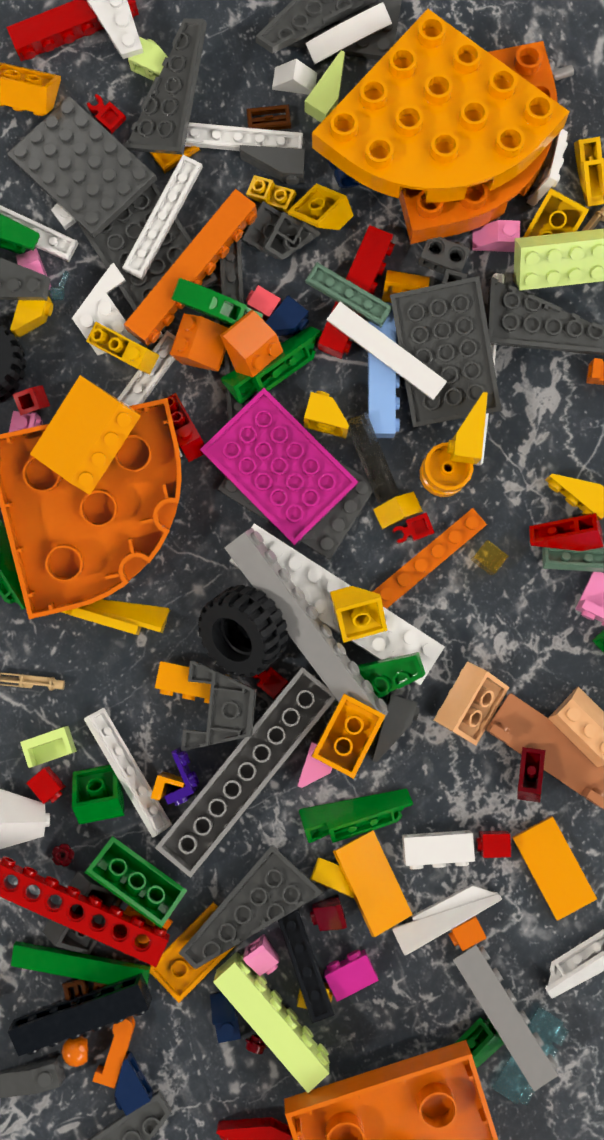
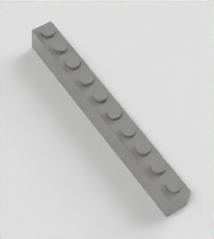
(302, 621)

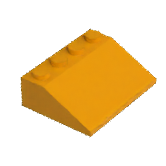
(85, 435)

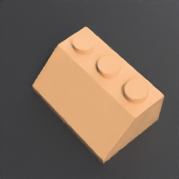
(471, 703)
(582, 724)

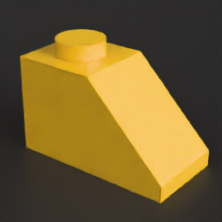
(30, 315)

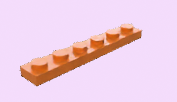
(430, 557)

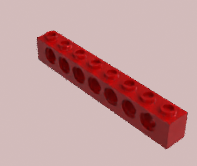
(82, 923)

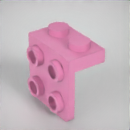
(592, 599)

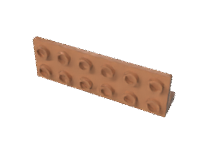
(523, 726)

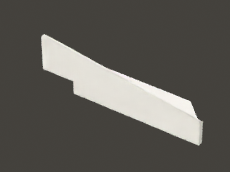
(443, 917)
(577, 965)

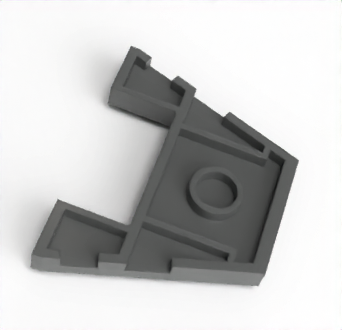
(229, 710)

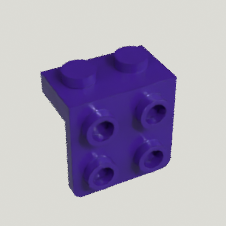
(190, 779)

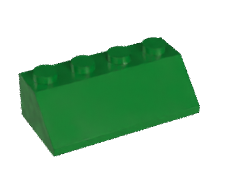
(136, 882)

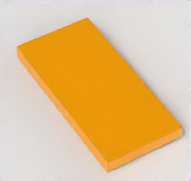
(554, 868)
(372, 883)
(174, 971)

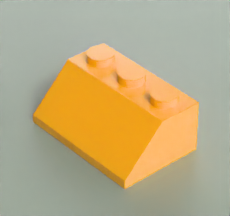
(28, 89)

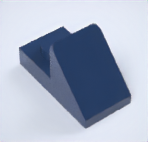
(224, 1018)

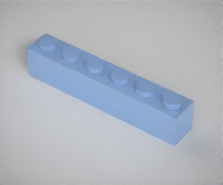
(382, 388)

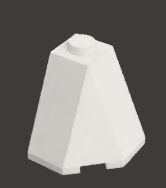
(21, 819)

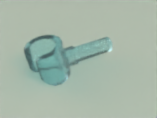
(58, 292)

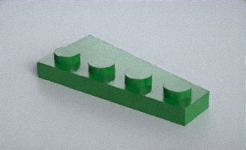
(392, 673)

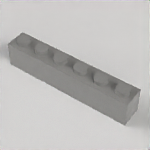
(505, 1017)

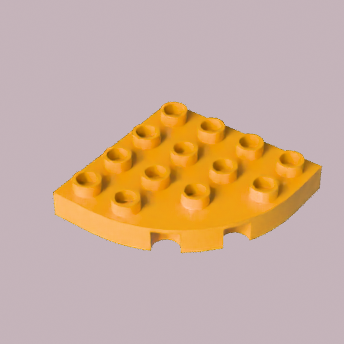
(438, 118)

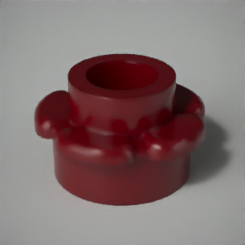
(66, 860)
(255, 1044)

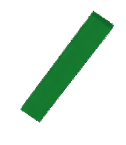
(74, 964)

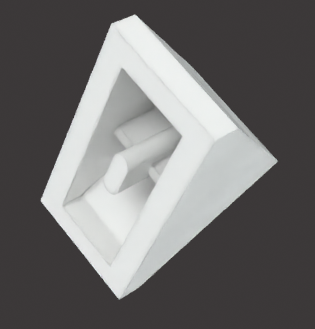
(294, 78)

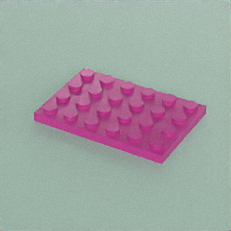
(279, 466)

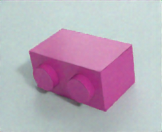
(350, 974)

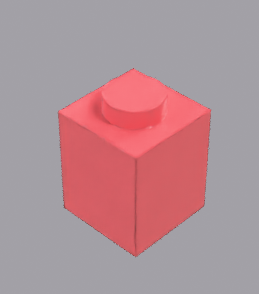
(263, 302)

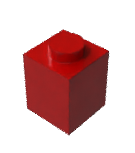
(31, 400)
(46, 785)
(494, 844)

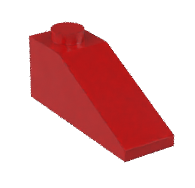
(573, 533)

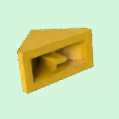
(397, 509)

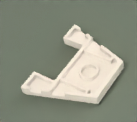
(101, 309)

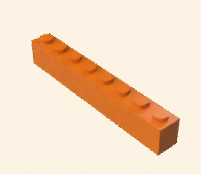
(192, 265)

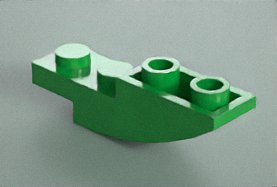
(209, 302)

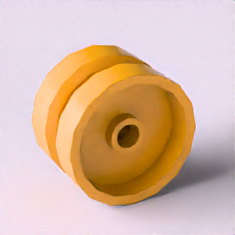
(435, 475)

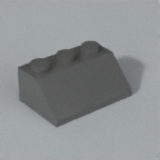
(70, 939)

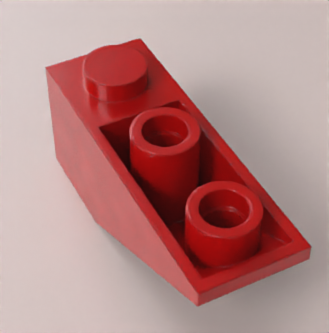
(185, 431)
(253, 1129)

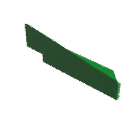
(16, 236)
(296, 353)
(9, 582)
(354, 816)
(482, 1040)

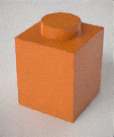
(467, 934)

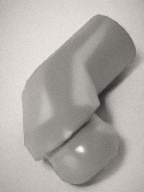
(561, 73)

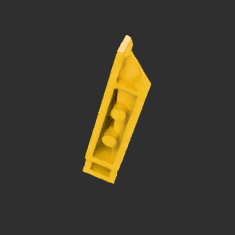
(123, 615)

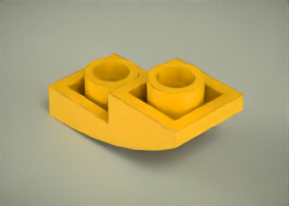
(265, 190)
(330, 876)

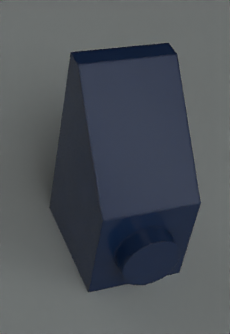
(288, 318)
(132, 1086)

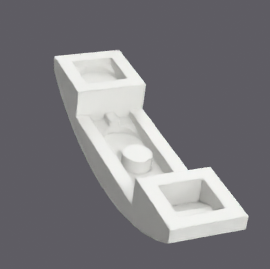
(348, 32)

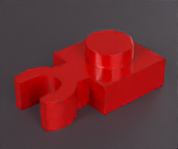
(107, 115)
(417, 528)
(271, 682)

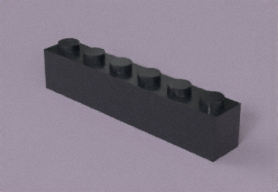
(80, 1015)

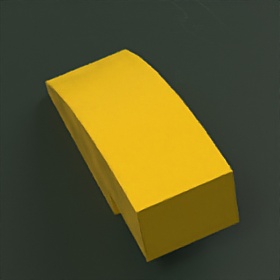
(590, 170)

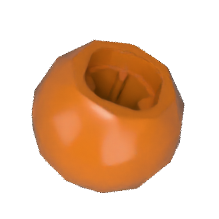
(75, 1051)

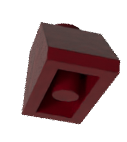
(531, 774)
(328, 914)

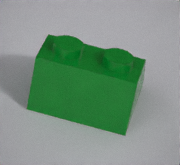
(96, 794)

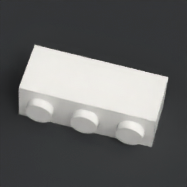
(438, 849)

